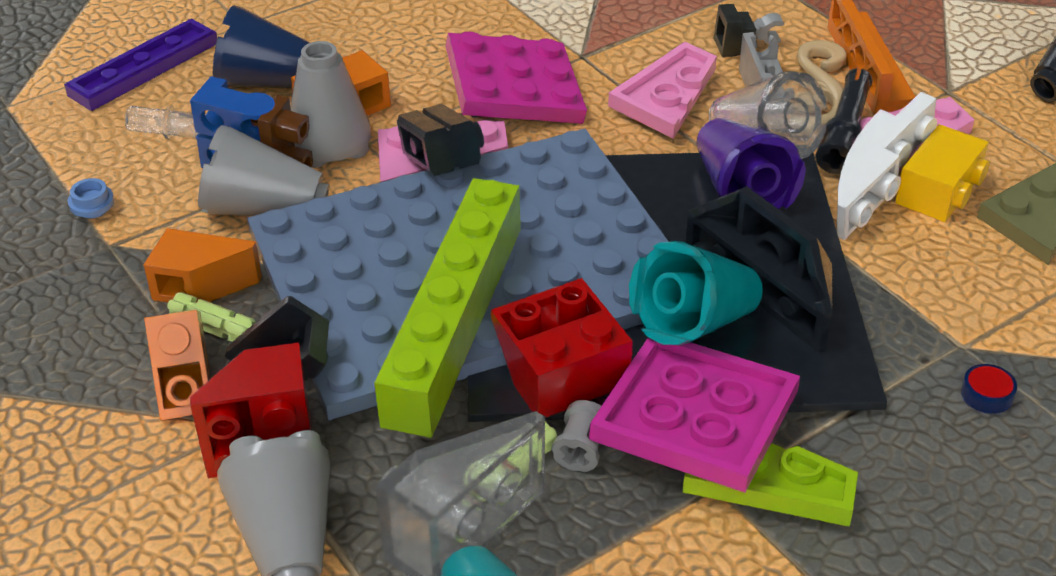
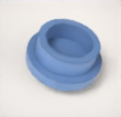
(90, 198)

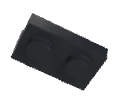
(288, 324)

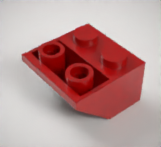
(562, 346)
(251, 396)

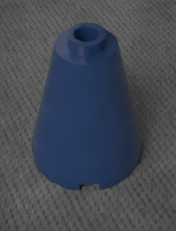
(256, 52)

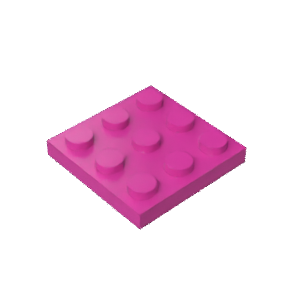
(514, 78)
(696, 411)

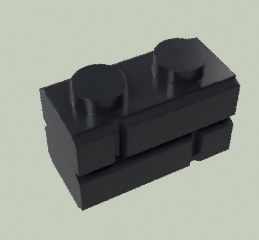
(440, 139)

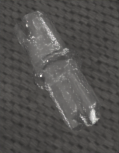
(160, 121)

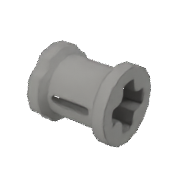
(576, 436)

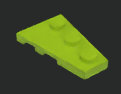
(791, 484)

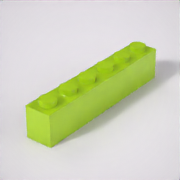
(448, 309)

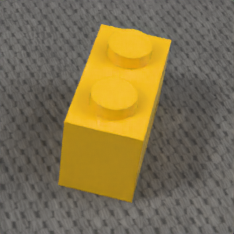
(943, 173)

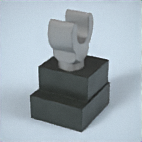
(732, 24)

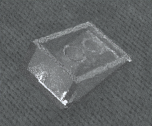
(460, 493)

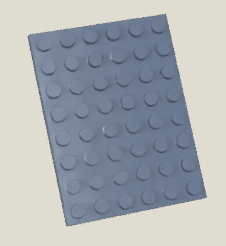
(370, 247)

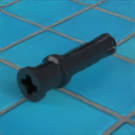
(845, 125)

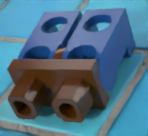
(252, 114)

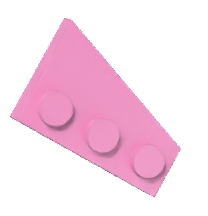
(665, 89)

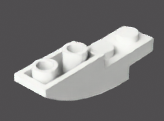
(875, 161)

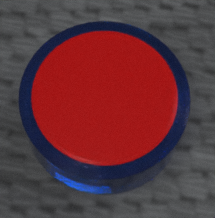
(989, 388)

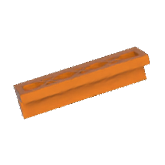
(868, 51)

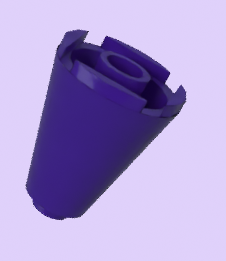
(741, 159)

